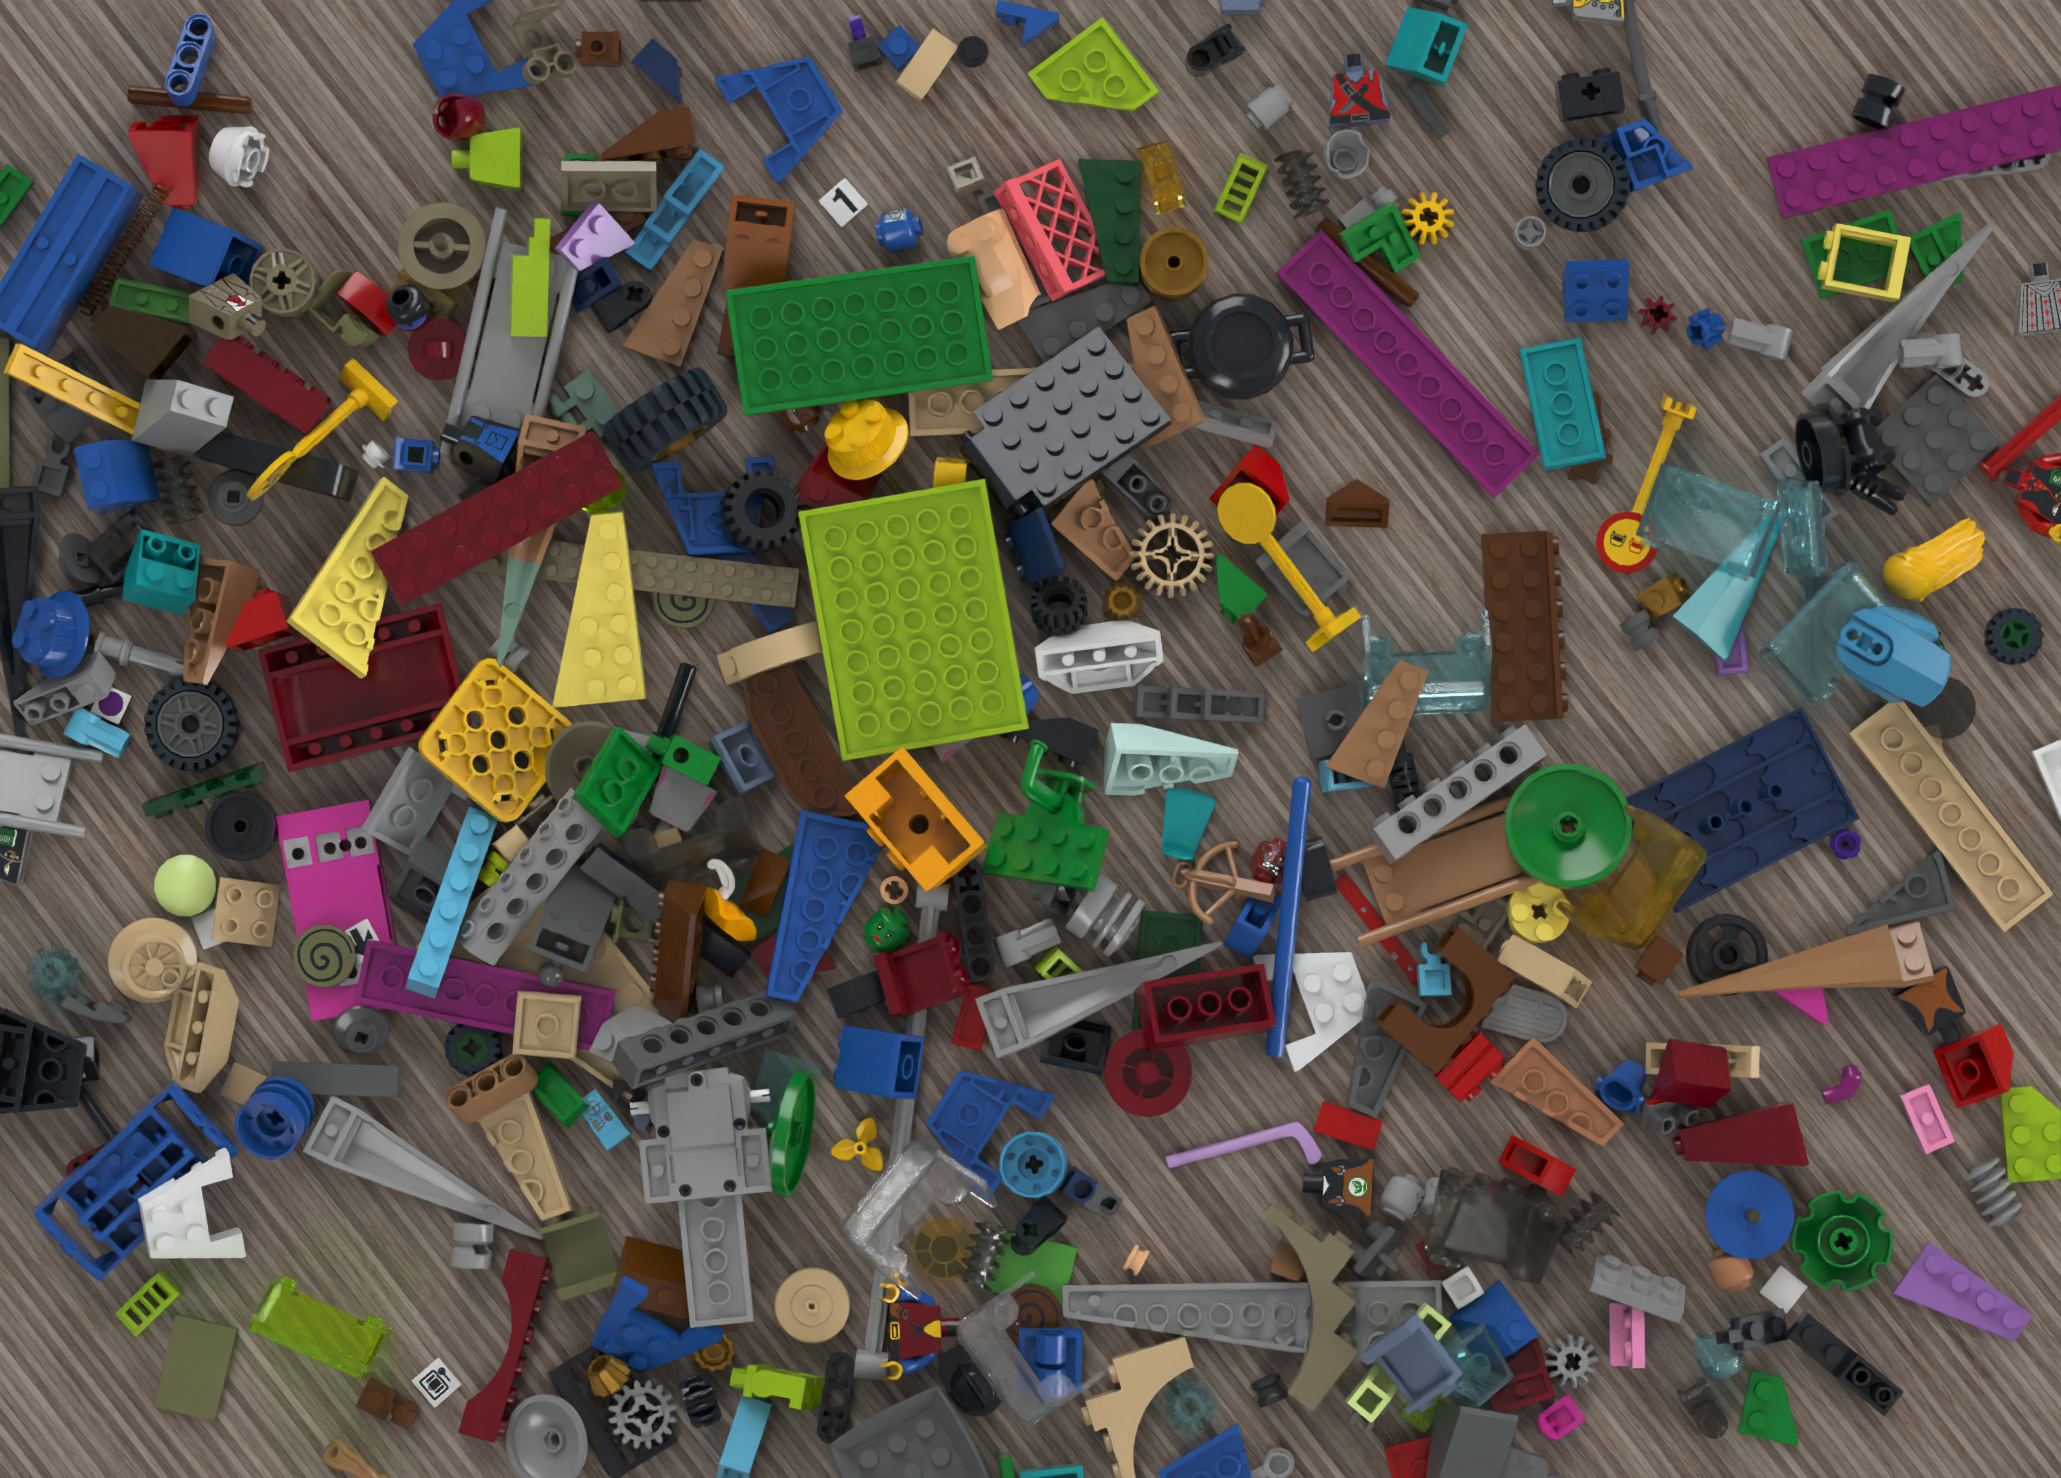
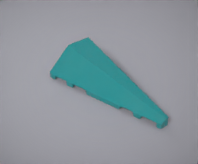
(1720, 605)

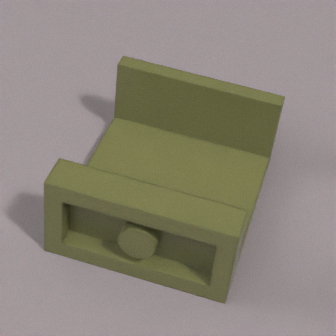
(579, 1253)

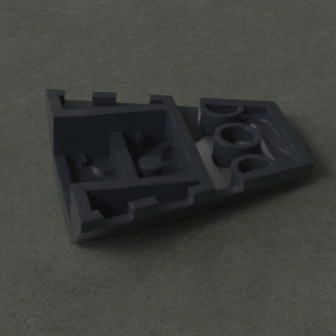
(37, 1066)

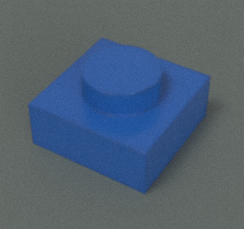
(898, 47)

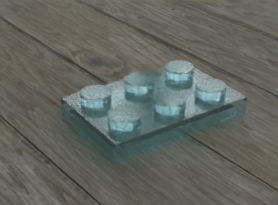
(1802, 527)

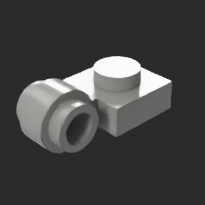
(1362, 209)

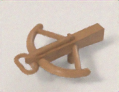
(1240, 887)

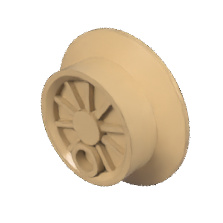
(151, 959)

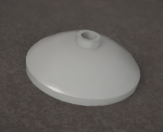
(534, 1438)

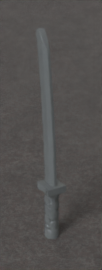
(1646, 95)

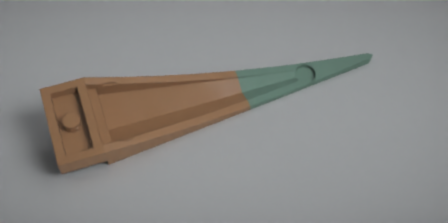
(537, 439)

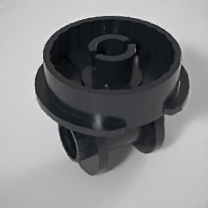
(1824, 456)

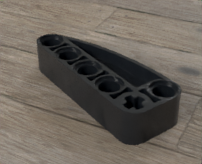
(304, 473)

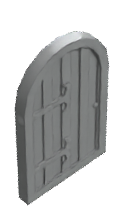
(1527, 1014)

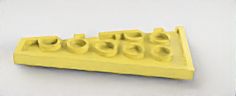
(350, 588)
(602, 638)

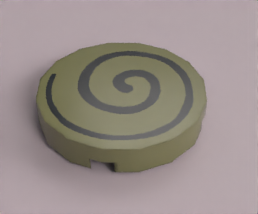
(682, 610)
(324, 955)

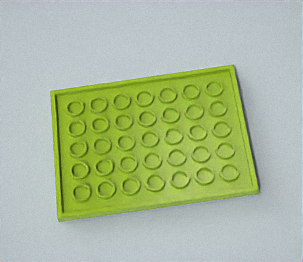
(913, 620)

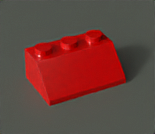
(261, 621)

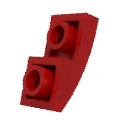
(366, 300)

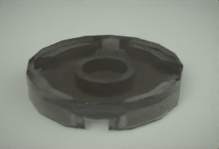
(1949, 712)

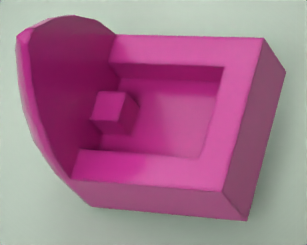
(1560, 1418)

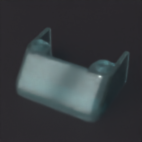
(1455, 680)

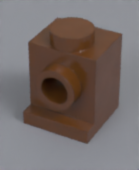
(608, 57)

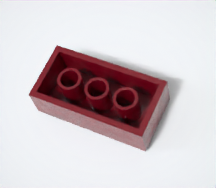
(263, 381)
(1205, 1007)

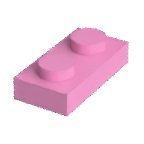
(1926, 1118)

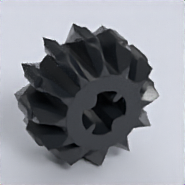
(700, 1400)

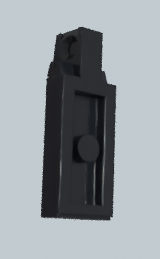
(1754, 1330)

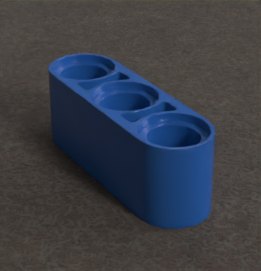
(193, 73)

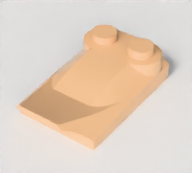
(1001, 267)

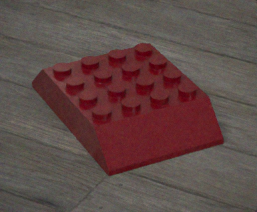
(334, 715)

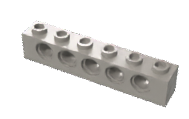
(1525, 753)
(528, 880)

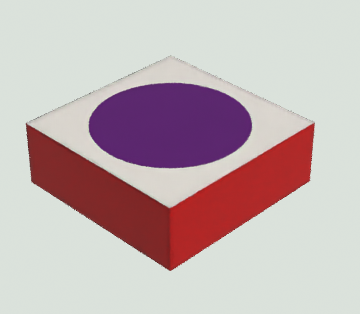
(114, 706)

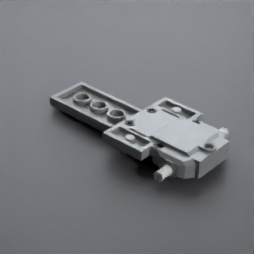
(706, 1163)

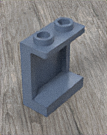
(1414, 1363)

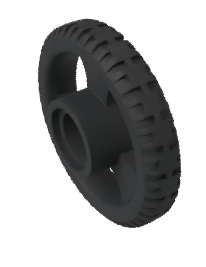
(1731, 926)

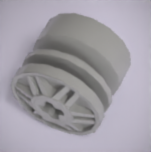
(1105, 916)

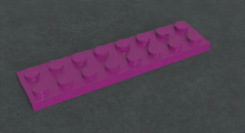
(470, 992)

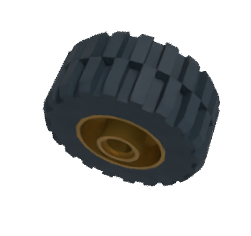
(665, 420)

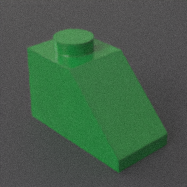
(1236, 591)

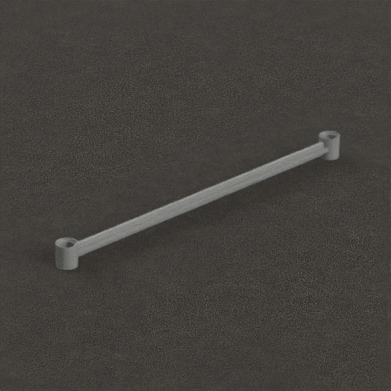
(869, 1360)

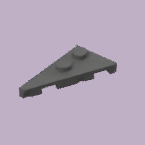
(1918, 895)

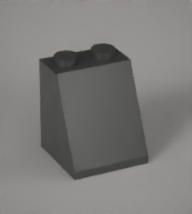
(1469, 1442)

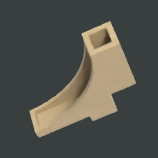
(1121, 1409)

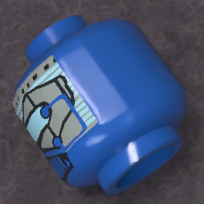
(899, 230)

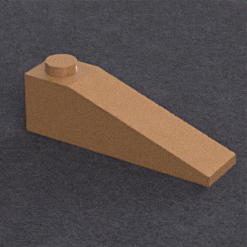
(220, 596)

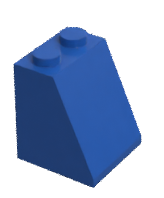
(203, 250)
(116, 475)
(878, 1062)

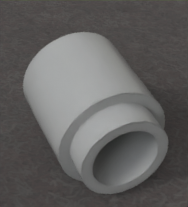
(1268, 107)

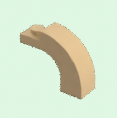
(770, 652)
(1742, 1060)

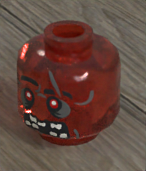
(1268, 861)

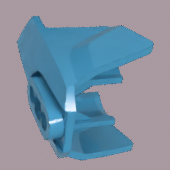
(1910, 662)

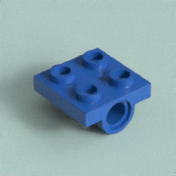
(1595, 290)
(1052, 1351)

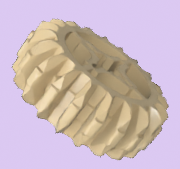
(1198, 555)

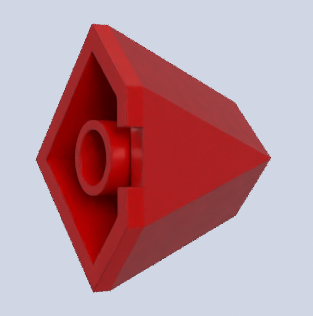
(170, 155)

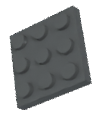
(1935, 439)

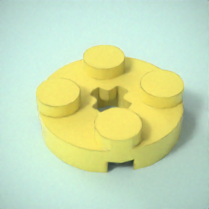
(1540, 929)

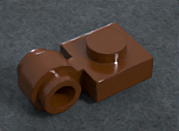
(380, 1399)

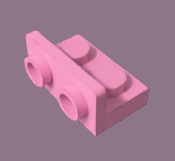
(1626, 1335)

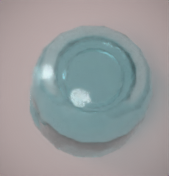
(1716, 1360)

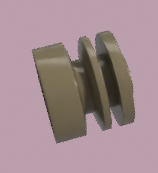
(296, 296)

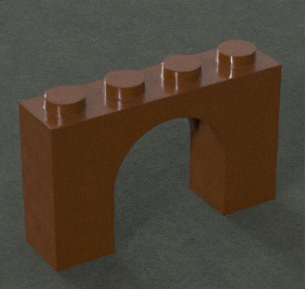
(1484, 982)

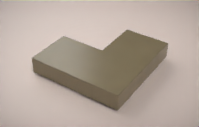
(1480, 925)

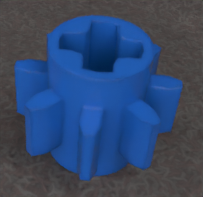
(1705, 328)

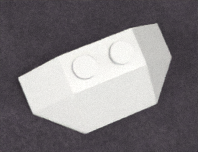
(1099, 656)

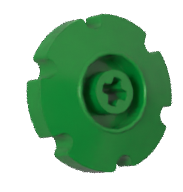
(1866, 1243)

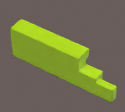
(530, 284)

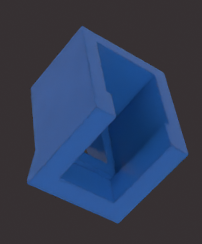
(431, 456)

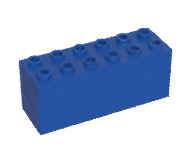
(64, 253)

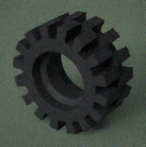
(1062, 619)

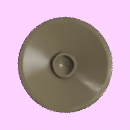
(573, 754)

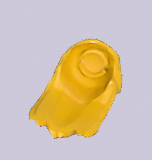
(1935, 562)

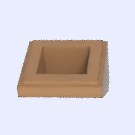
(1286, 1262)

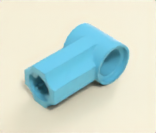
(91, 730)

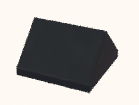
(1078, 1047)

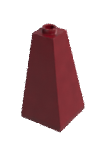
(1751, 1137)

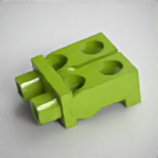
(765, 1381)

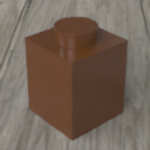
(1657, 961)

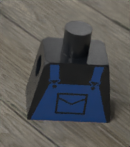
(481, 447)

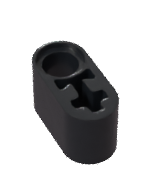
(1317, 873)

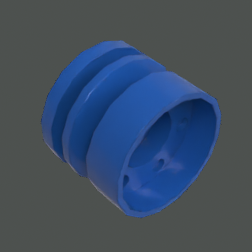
(275, 1118)

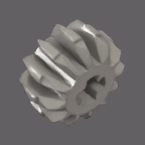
(1582, 1362)

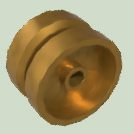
(1180, 246)

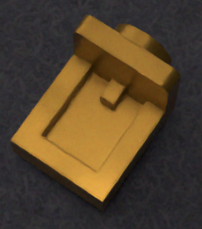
(1664, 595)

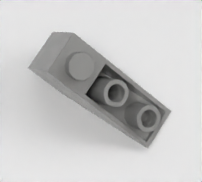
(56, 696)

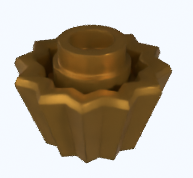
(1122, 601)
(716, 1355)
(607, 1375)

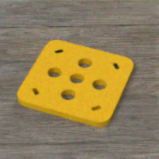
(465, 743)

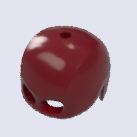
(460, 117)

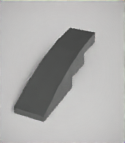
(1199, 704)
(342, 1078)

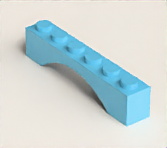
(451, 902)

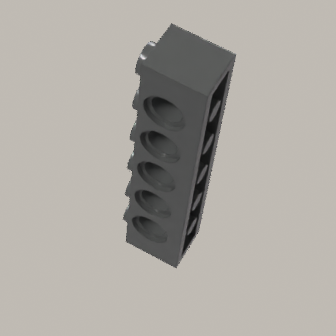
(702, 1038)

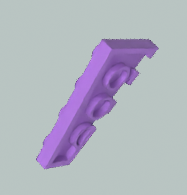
(1957, 1292)

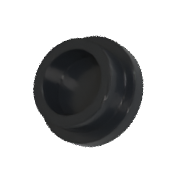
(972, 51)

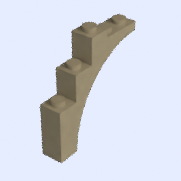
(1326, 1351)

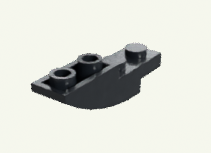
(1844, 1363)

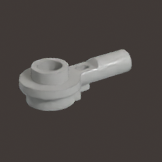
(1277, 1464)

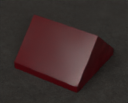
(1692, 1074)

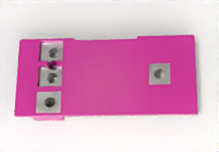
(334, 887)

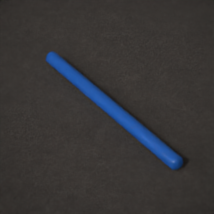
(1289, 914)

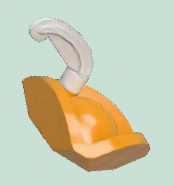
(724, 911)

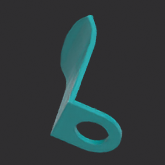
(1185, 821)

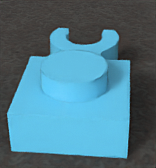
(1432, 977)

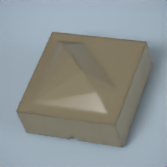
(966, 176)

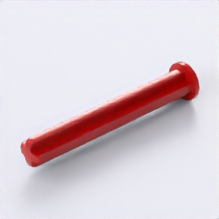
(2022, 440)

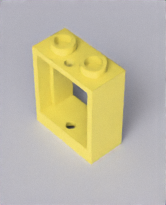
(1896, 269)

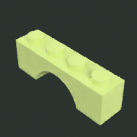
(1376, 1387)

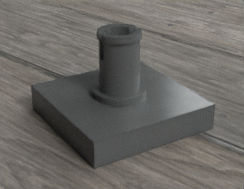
(1329, 718)

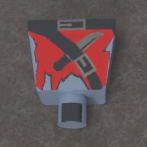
(1357, 96)

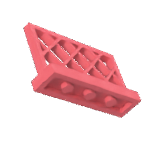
(1033, 234)

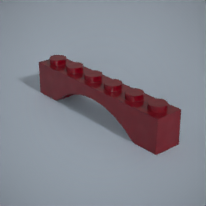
(522, 1281)

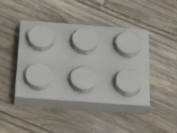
(408, 803)
(1637, 1287)

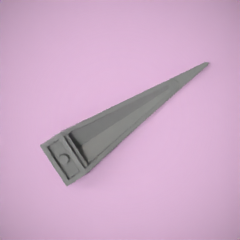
(1864, 365)
(1037, 1010)
(365, 1148)

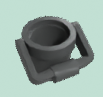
(1049, 894)

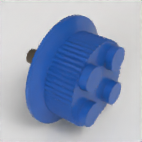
(53, 633)

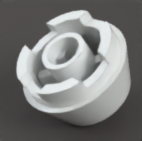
(238, 155)

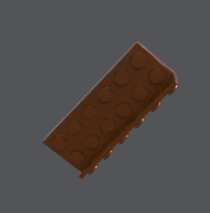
(1524, 626)

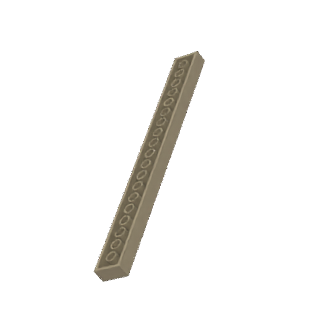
(673, 575)

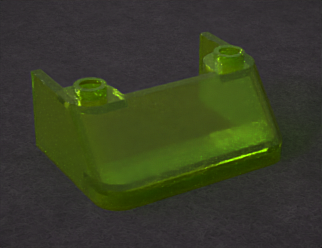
(320, 1329)

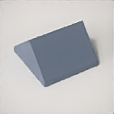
(742, 758)

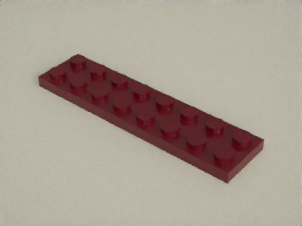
(497, 518)

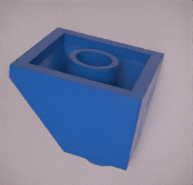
(1501, 1317)

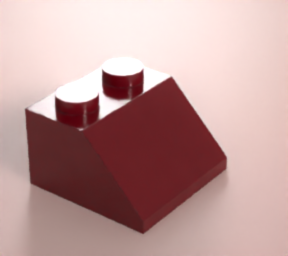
(828, 489)

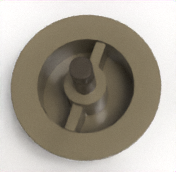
(441, 246)

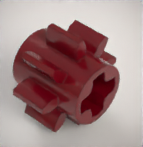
(1649, 319)

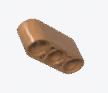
(491, 1088)

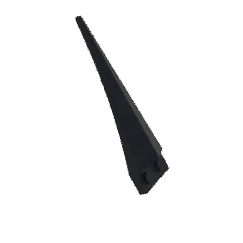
(18, 552)

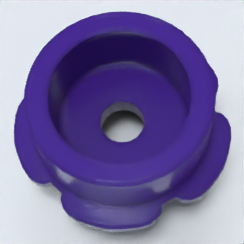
(1851, 850)

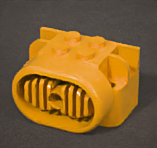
(891, 803)

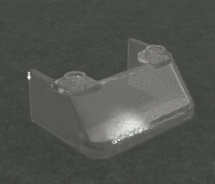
(901, 1199)
(1005, 1367)

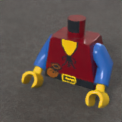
(914, 1330)

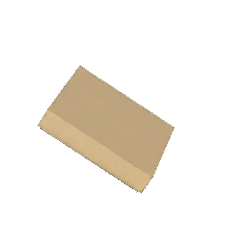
(546, 1024)

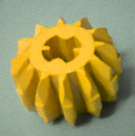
(1433, 209)

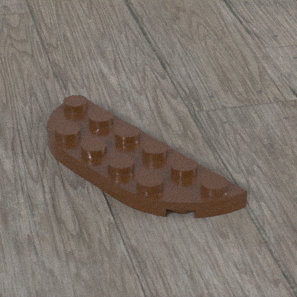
(797, 743)

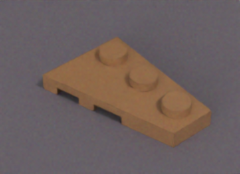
(1091, 529)

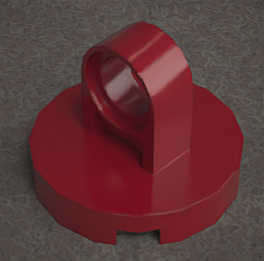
(437, 349)

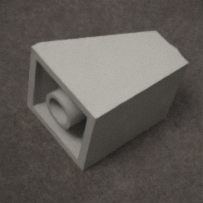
(180, 416)

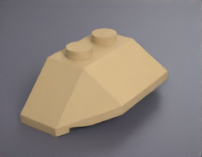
(200, 1026)

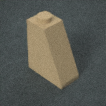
(1544, 970)

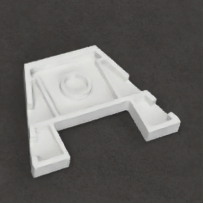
(1331, 997)
(177, 1220)

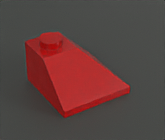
(1261, 471)
(1977, 1065)

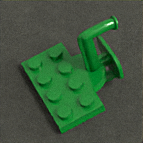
(1051, 838)

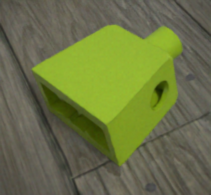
(494, 159)

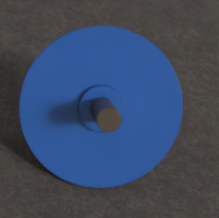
(1749, 1214)

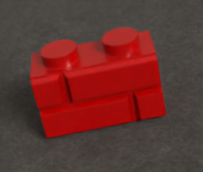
(1470, 1067)

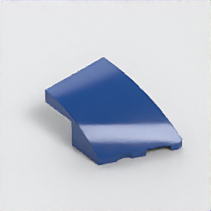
(1645, 154)

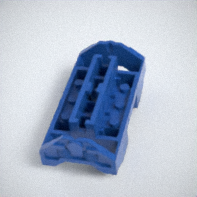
(102, 1186)

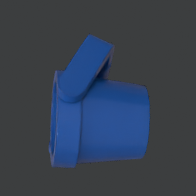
(1623, 1087)

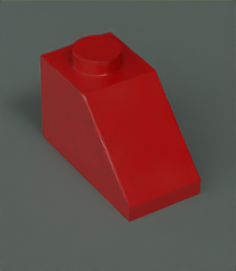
(1537, 1165)

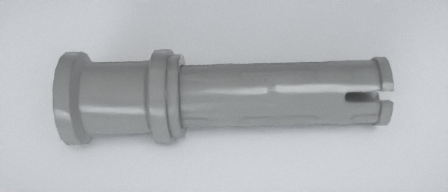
(127, 653)

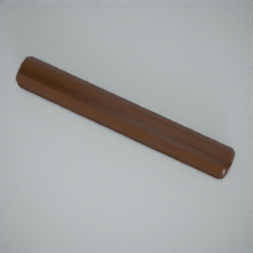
(203, 101)
(1374, 267)

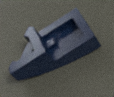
(661, 68)

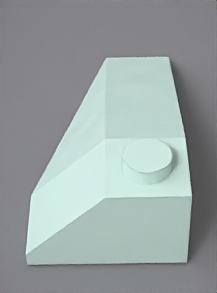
(1151, 757)

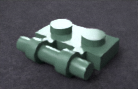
(591, 400)

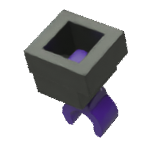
(862, 50)

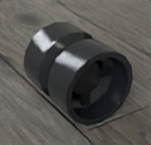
(1878, 100)

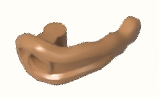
(342, 1458)

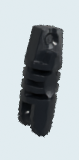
(1869, 488)
(1403, 777)

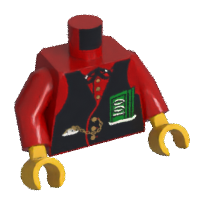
(2039, 495)

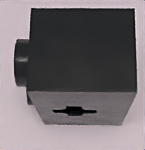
(1574, 106)

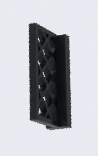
(596, 1434)

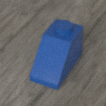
(1251, 925)

